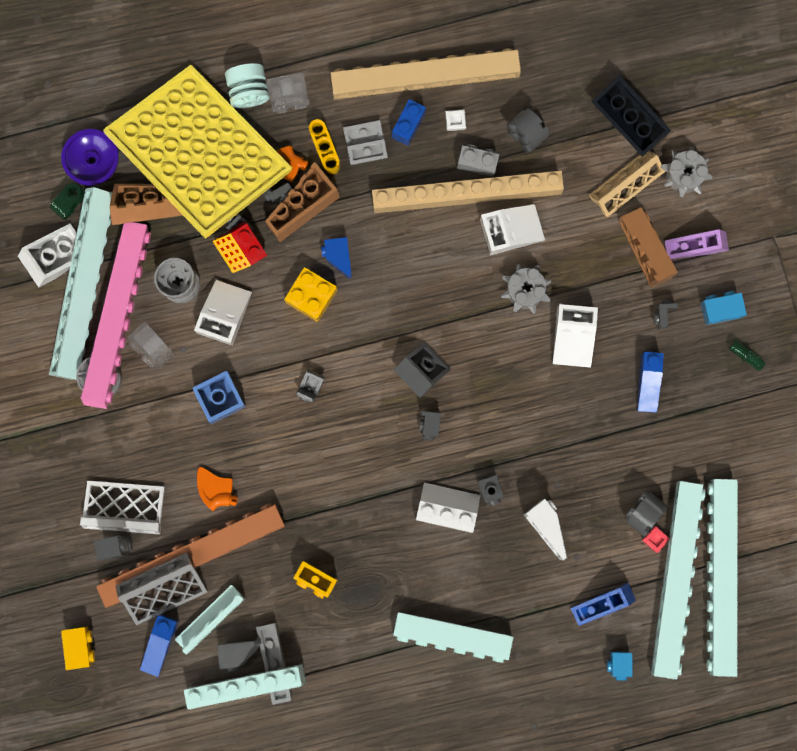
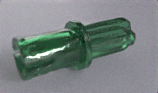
(747, 356)

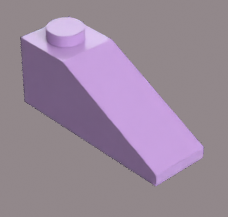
(697, 244)

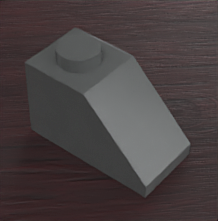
(236, 654)

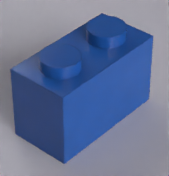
(408, 122)

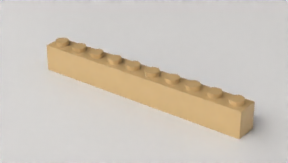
(425, 74)
(467, 192)

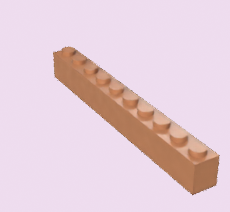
(203, 549)

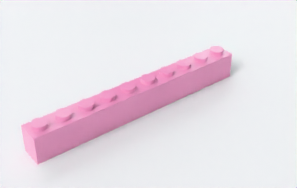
(115, 315)

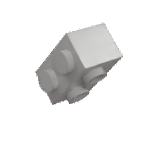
(478, 160)

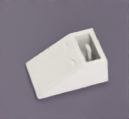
(511, 228)
(223, 312)
(574, 335)

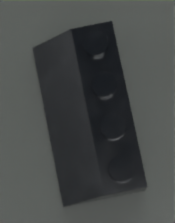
(631, 116)

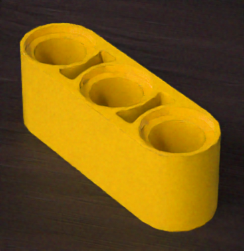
(324, 138)

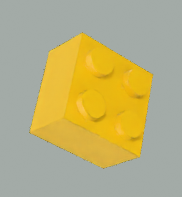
(311, 294)

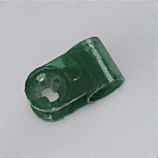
(66, 202)

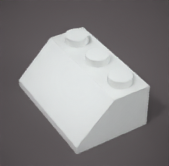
(448, 507)

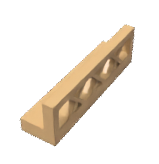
(626, 178)

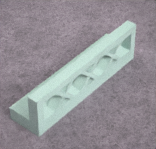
(209, 619)

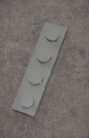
(273, 657)

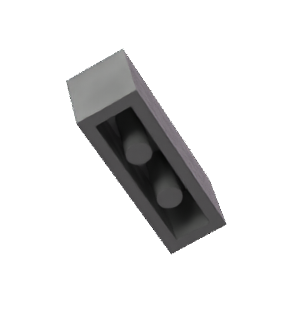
(113, 548)

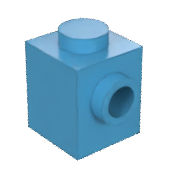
(620, 665)

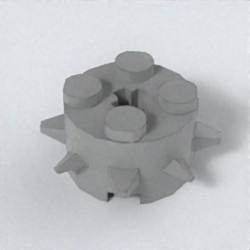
(687, 182)
(522, 298)

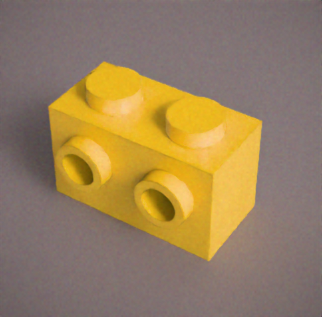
(315, 579)
(78, 648)

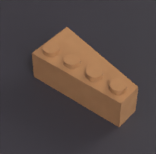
(139, 203)
(302, 203)
(647, 247)

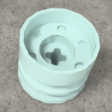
(247, 85)

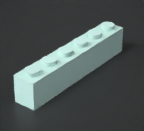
(454, 636)
(245, 686)

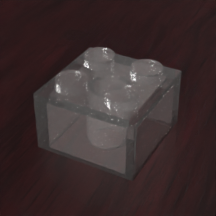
(287, 92)
(154, 349)

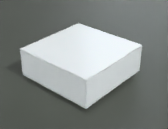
(455, 120)

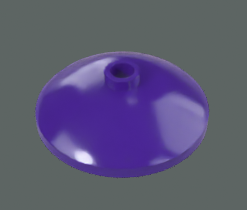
(83, 147)

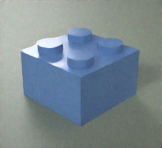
(218, 397)

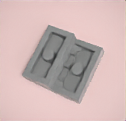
(365, 142)

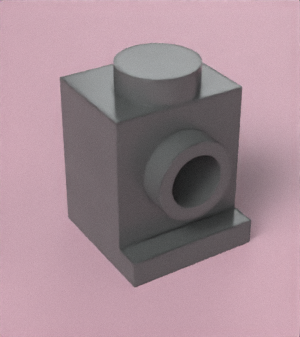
(430, 425)
(485, 484)

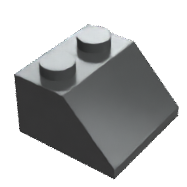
(422, 369)

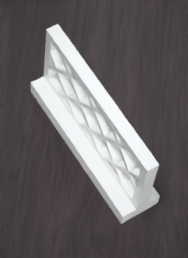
(122, 524)

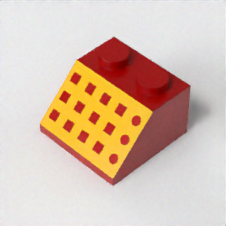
(239, 247)

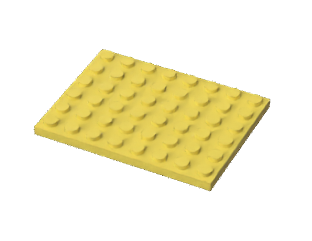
(197, 151)

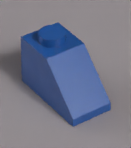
(337, 255)

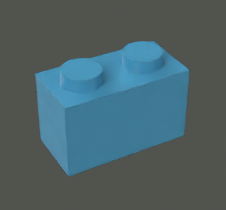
(723, 308)

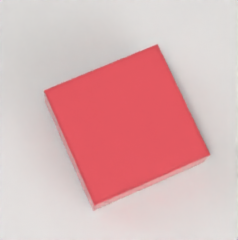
(655, 539)

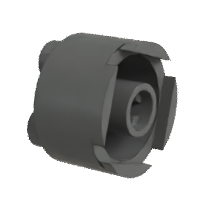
(527, 129)
(646, 514)

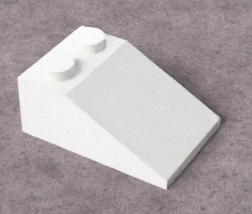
(49, 255)
(546, 523)

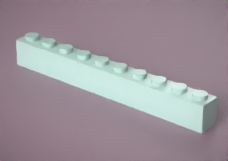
(81, 284)
(722, 577)
(676, 580)

